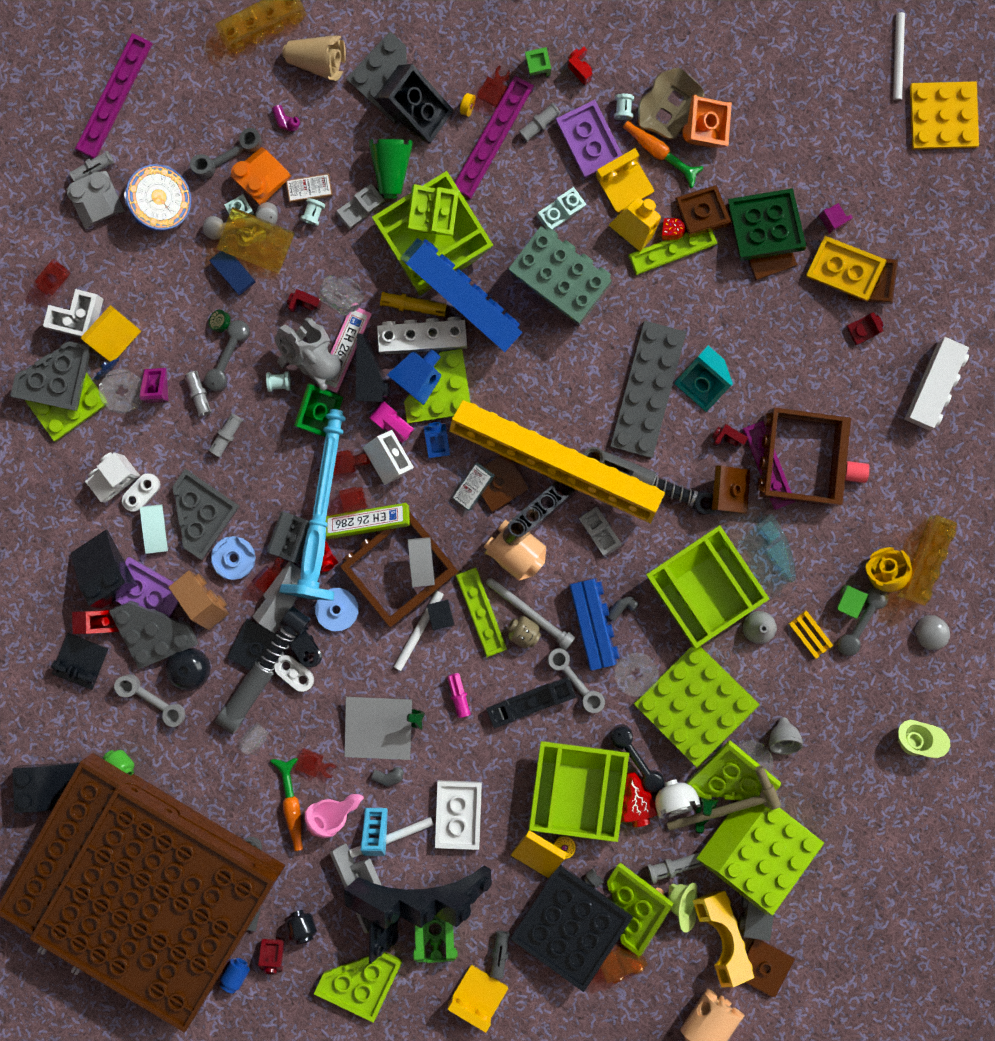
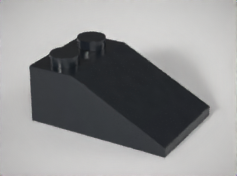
(414, 102)
(370, 378)
(101, 571)
(40, 785)

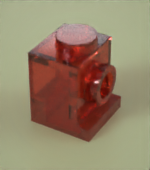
(56, 269)
(353, 499)

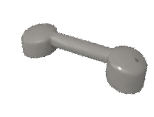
(214, 226)
(591, 700)
(172, 714)

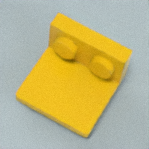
(624, 180)
(477, 998)

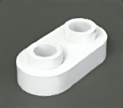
(140, 492)
(294, 673)

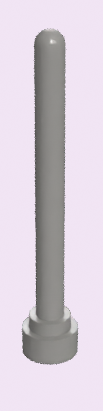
(563, 638)

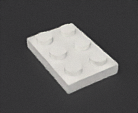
(458, 815)

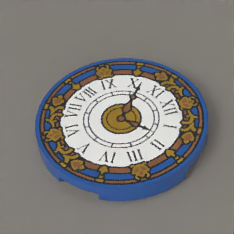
(157, 197)

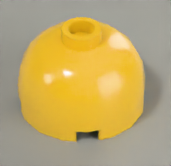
(889, 569)

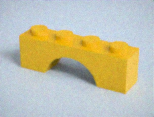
(733, 965)

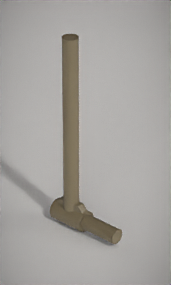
(767, 797)

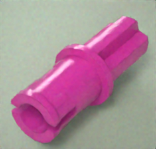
(458, 695)

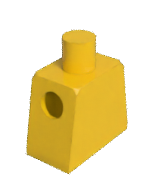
(637, 222)

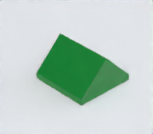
(314, 409)

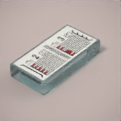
(473, 486)

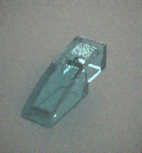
(777, 546)

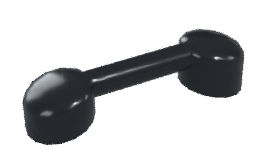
(652, 780)

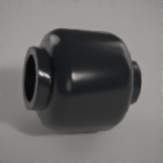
(300, 927)

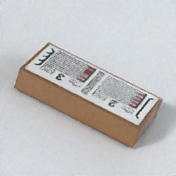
(309, 187)

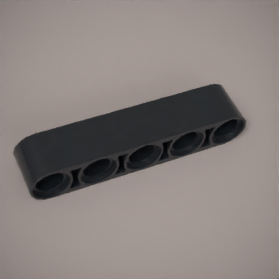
(537, 512)

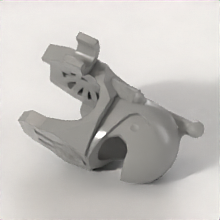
(309, 357)

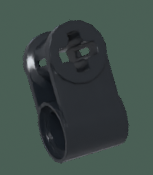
(304, 644)

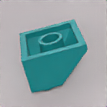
(705, 379)

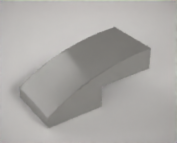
(360, 206)
(600, 531)
(421, 562)

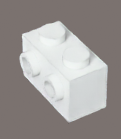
(387, 458)

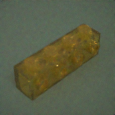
(258, 21)
(928, 559)

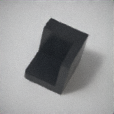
(440, 614)

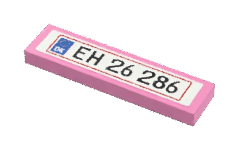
(347, 344)

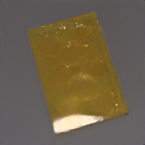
(255, 240)

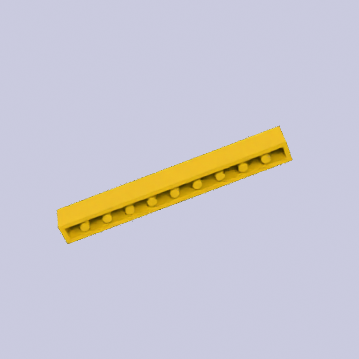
(556, 461)

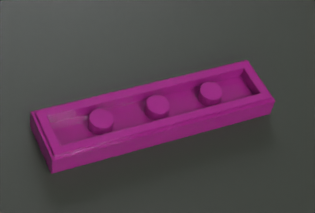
(778, 480)

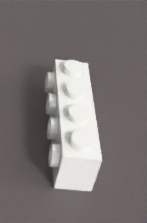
(422, 336)
(937, 383)

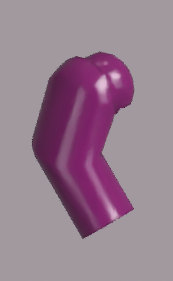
(285, 122)

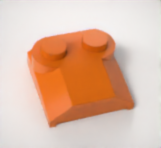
(708, 122)
(260, 175)

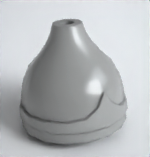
(759, 627)
(785, 738)

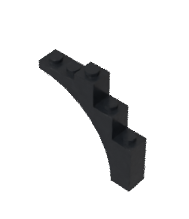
(418, 906)

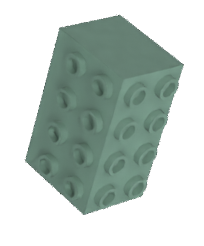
(561, 274)

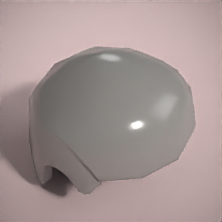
(932, 632)

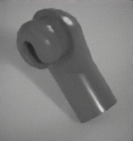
(622, 604)
(388, 779)

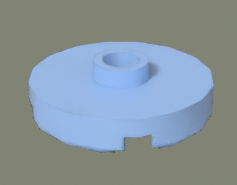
(221, 558)
(347, 615)

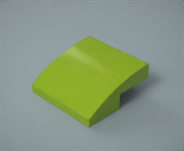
(432, 210)

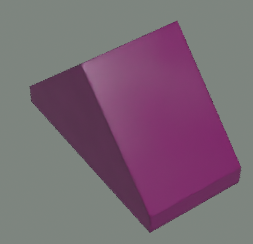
(154, 386)

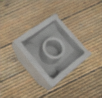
(94, 198)

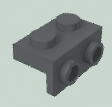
(289, 537)

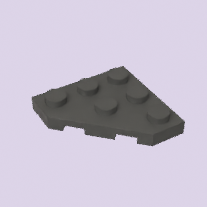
(377, 68)
(55, 377)
(201, 513)
(151, 633)

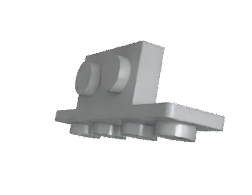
(350, 871)

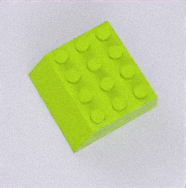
(462, 248)
(707, 587)
(578, 791)
(760, 854)

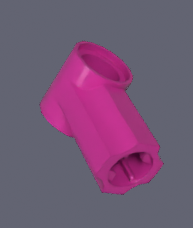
(388, 419)

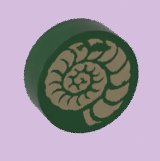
(219, 321)

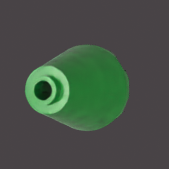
(390, 165)

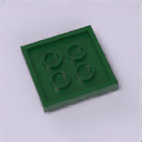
(766, 224)

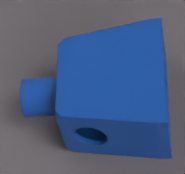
(417, 375)

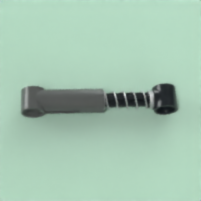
(649, 477)
(261, 672)

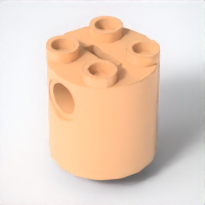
(520, 559)
(711, 1019)

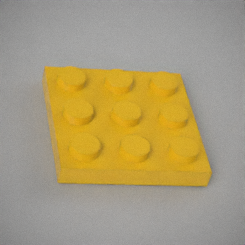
(944, 115)

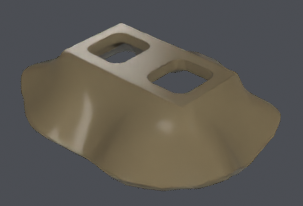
(663, 85)

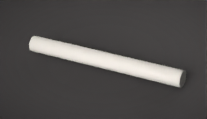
(898, 59)
(416, 633)
(398, 834)

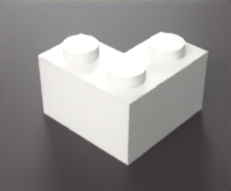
(76, 321)
(111, 476)

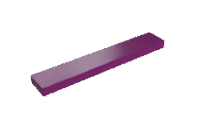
(113, 96)
(493, 136)

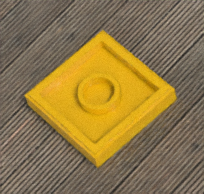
(110, 334)
(539, 854)

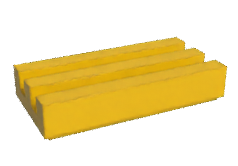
(822, 649)

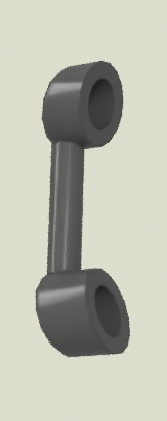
(205, 168)
(238, 332)
(849, 643)

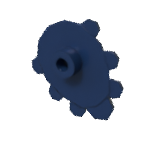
(106, 368)

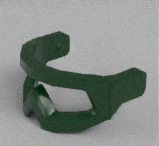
(416, 718)
(708, 805)

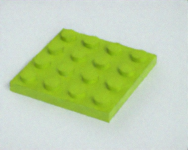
(697, 705)

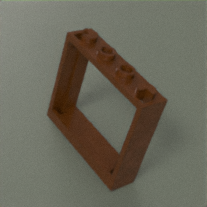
(838, 462)
(368, 545)

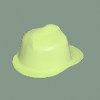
(923, 739)
(683, 905)

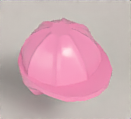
(329, 816)

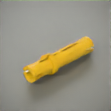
(413, 304)

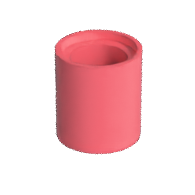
(857, 472)

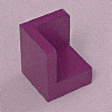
(834, 218)

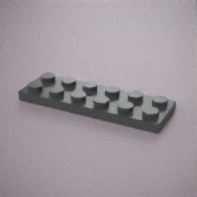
(648, 389)

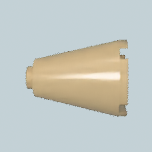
(317, 55)

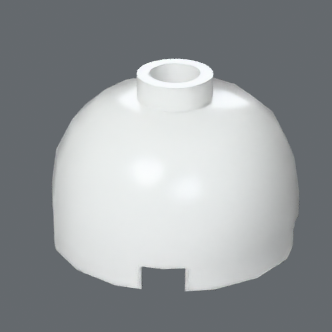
(676, 799)

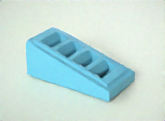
(382, 832)

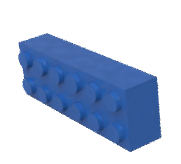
(456, 289)

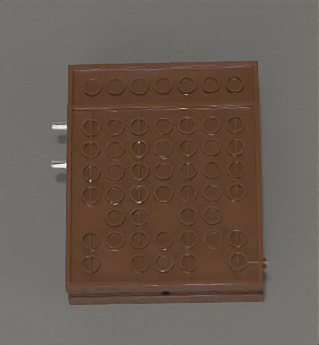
(138, 890)

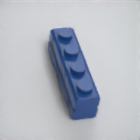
(593, 624)

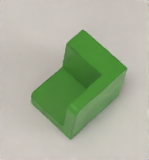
(538, 61)
(851, 601)

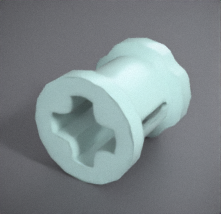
(623, 107)
(312, 211)
(278, 381)

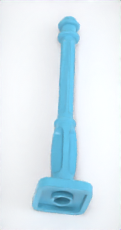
(314, 545)

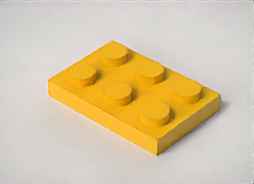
(846, 268)

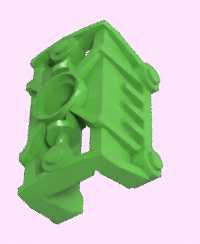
(423, 935)

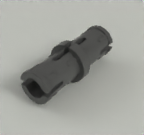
(497, 969)

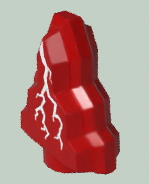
(637, 803)

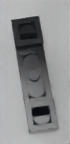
(531, 701)

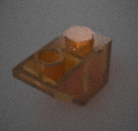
(621, 963)

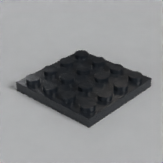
(571, 927)

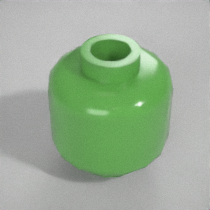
(120, 760)

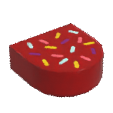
(673, 229)

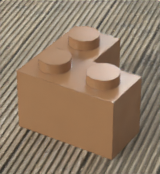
(198, 602)

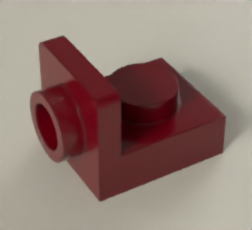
(308, 301)
(865, 328)
(733, 436)
(271, 956)

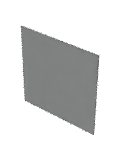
(377, 728)

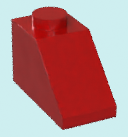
(93, 622)

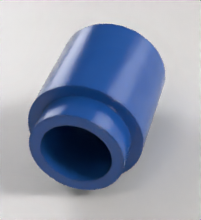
(234, 975)

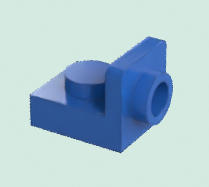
(436, 440)

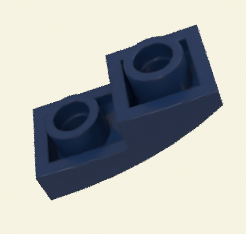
(232, 272)

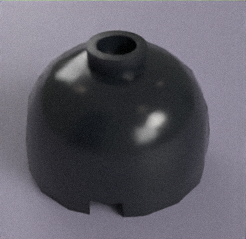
(188, 669)

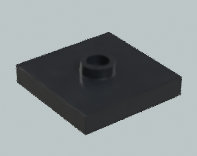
(251, 644)

